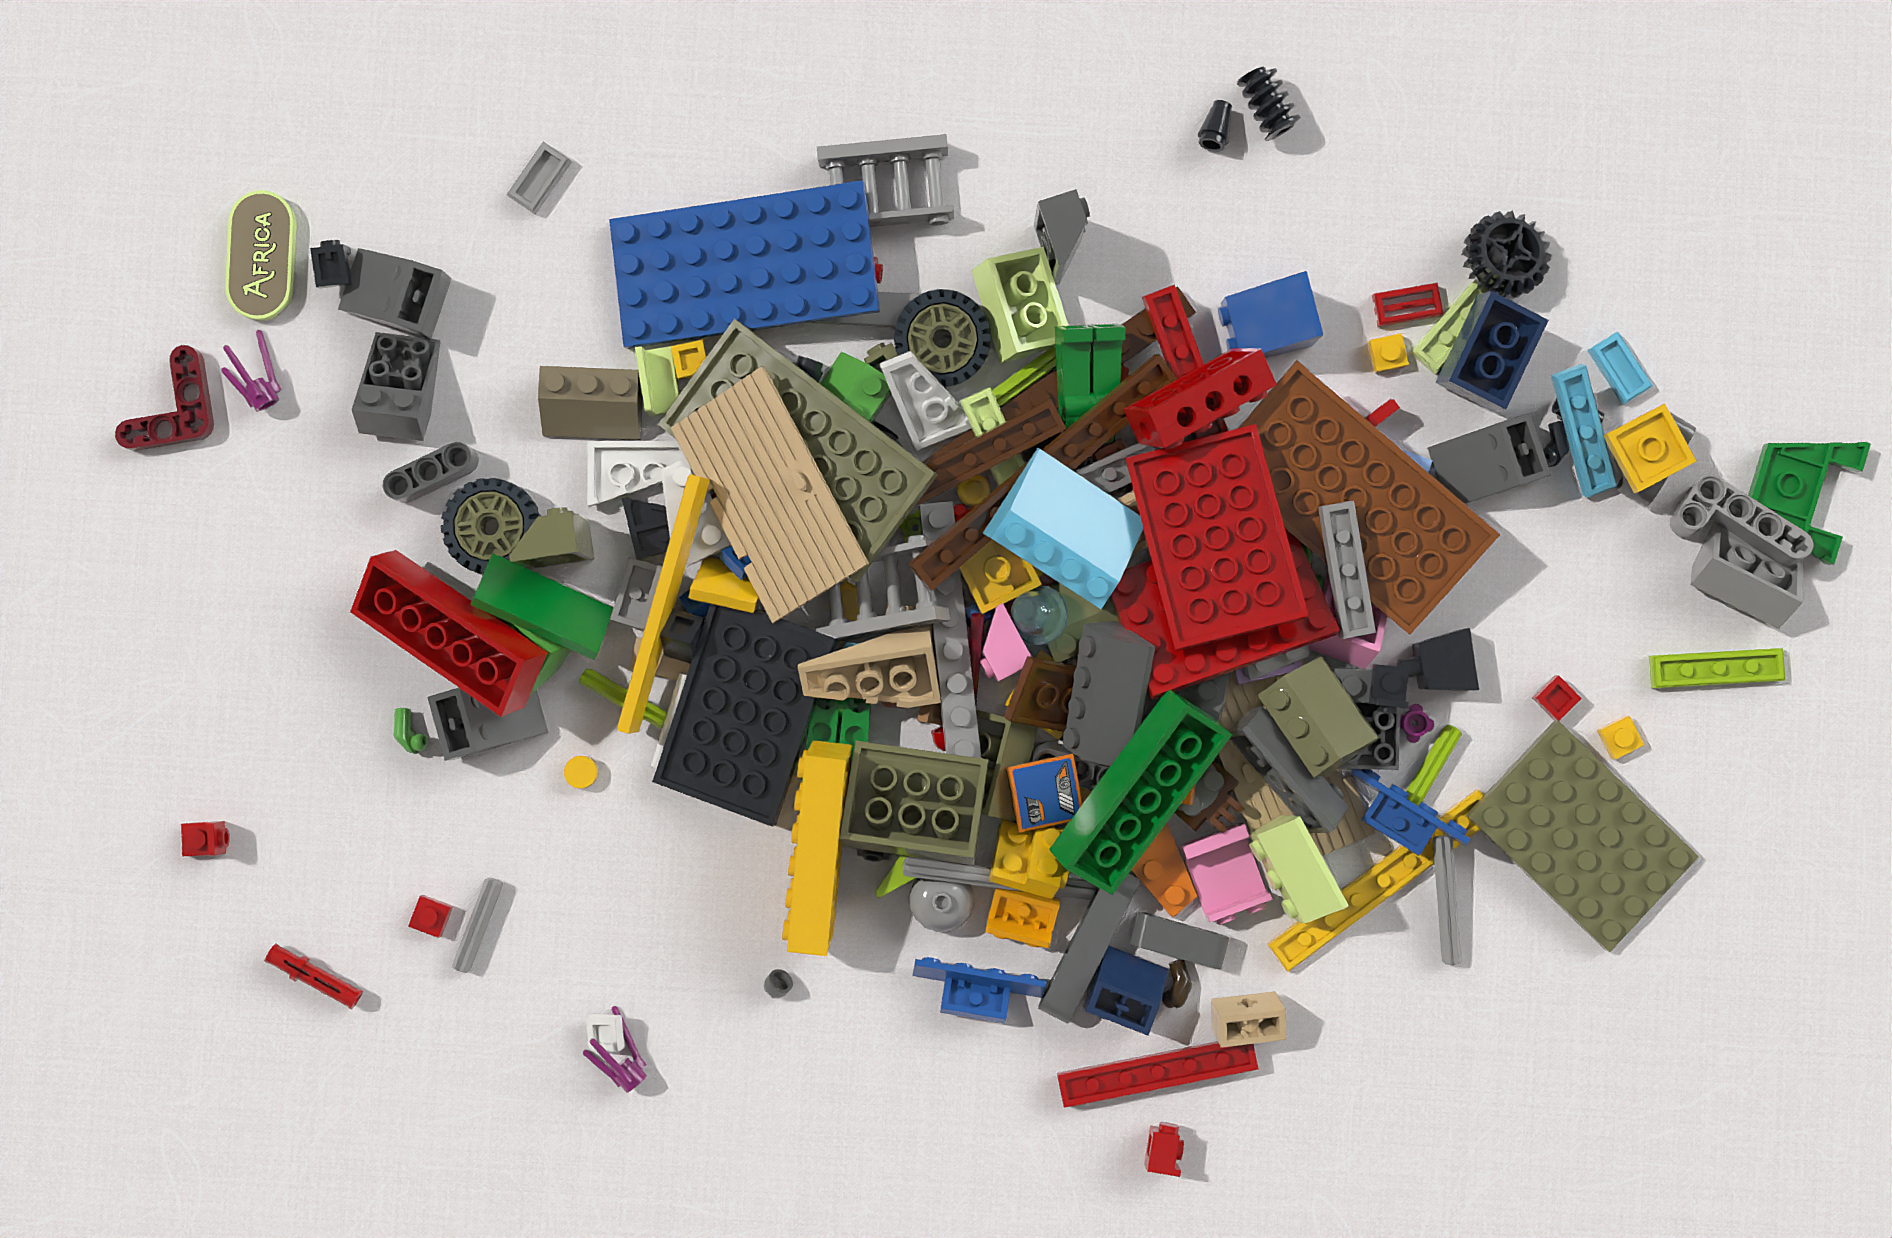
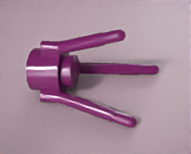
(257, 392)
(626, 1073)

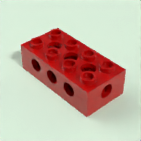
(1200, 398)

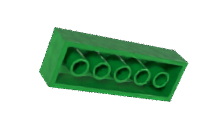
(1140, 792)

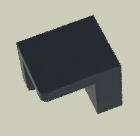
(681, 635)

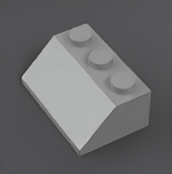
(1747, 577)

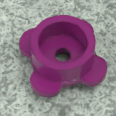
(1423, 726)

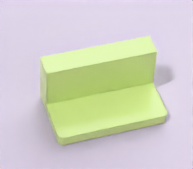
(657, 379)

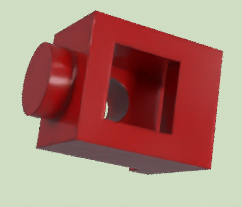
(1164, 1149)

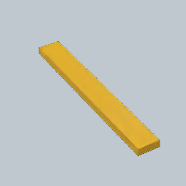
(663, 603)
(1367, 892)

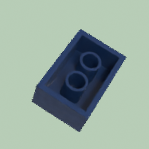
(1492, 351)

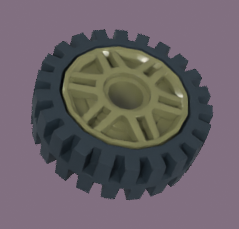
(948, 311)
(473, 508)

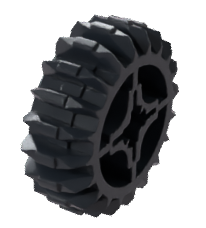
(1489, 256)

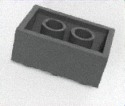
(1060, 228)

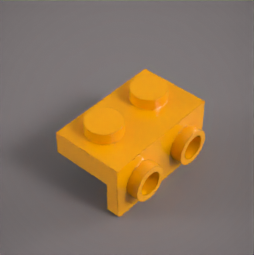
(1022, 917)

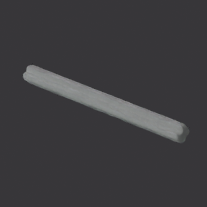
(980, 876)

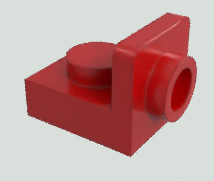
(204, 838)

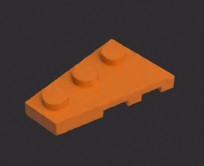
(1165, 873)

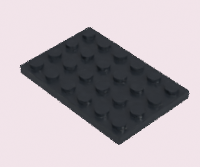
(742, 713)

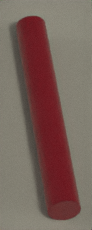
(975, 645)

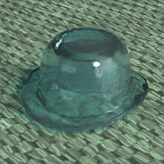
(1039, 615)

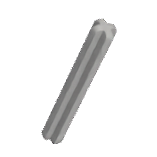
(1447, 900)

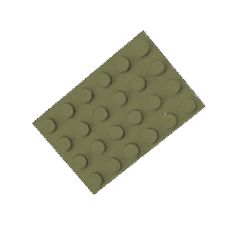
(1582, 836)

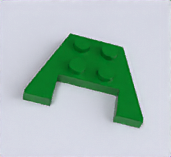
(1791, 480)

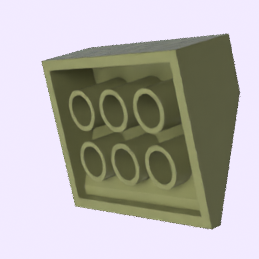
(914, 803)

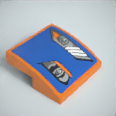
(1044, 792)

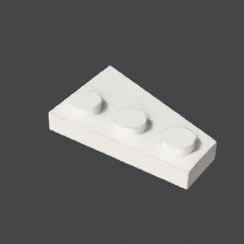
(923, 402)
(626, 467)
(709, 533)

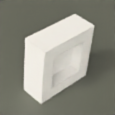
(606, 1031)

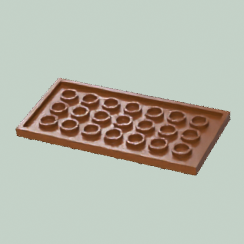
(1410, 525)

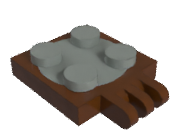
(1211, 799)

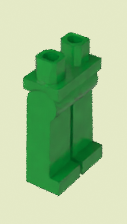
(1086, 367)
(854, 726)

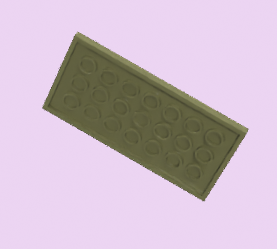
(863, 467)

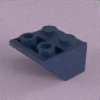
(1126, 990)

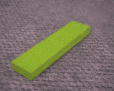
(1717, 668)

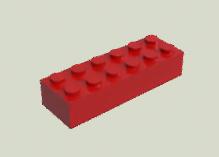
(448, 632)

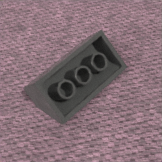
(1107, 691)
(1283, 770)

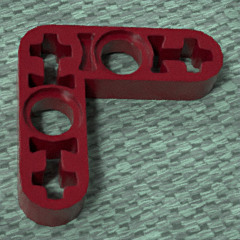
(182, 417)

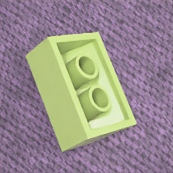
(1019, 302)
(1296, 869)

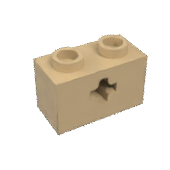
(1248, 1019)

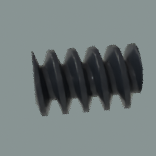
(1268, 102)

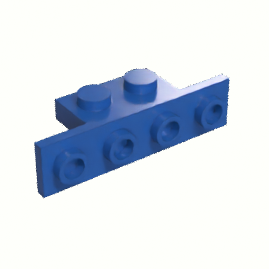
(1403, 820)
(975, 991)

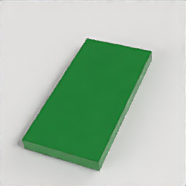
(542, 606)

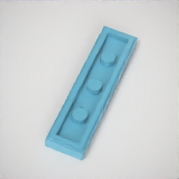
(1584, 430)

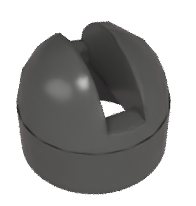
(784, 978)

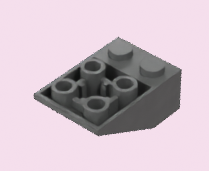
(395, 292)
(397, 387)
(1490, 459)
(471, 727)
(1384, 752)

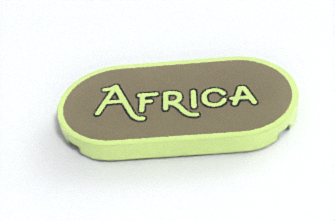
(260, 255)

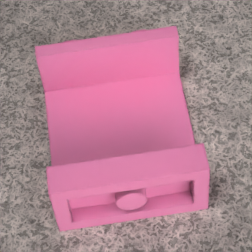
(1225, 874)

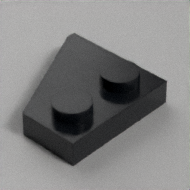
(647, 527)

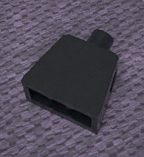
(1444, 662)

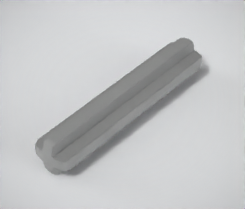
(477, 925)

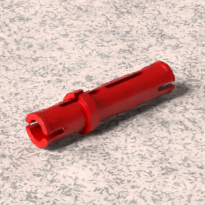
(280, 957)

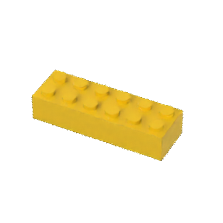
(818, 848)

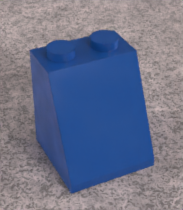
(1272, 316)

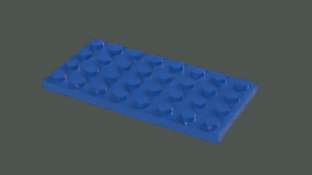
(744, 260)

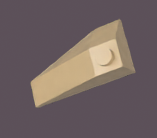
(884, 669)

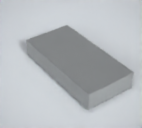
(539, 178)

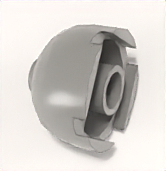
(941, 904)

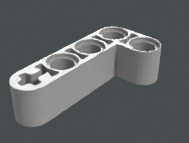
(1744, 527)

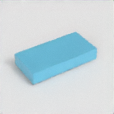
(1620, 368)

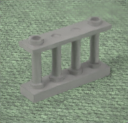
(899, 154)
(897, 616)

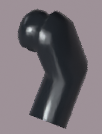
(1558, 446)

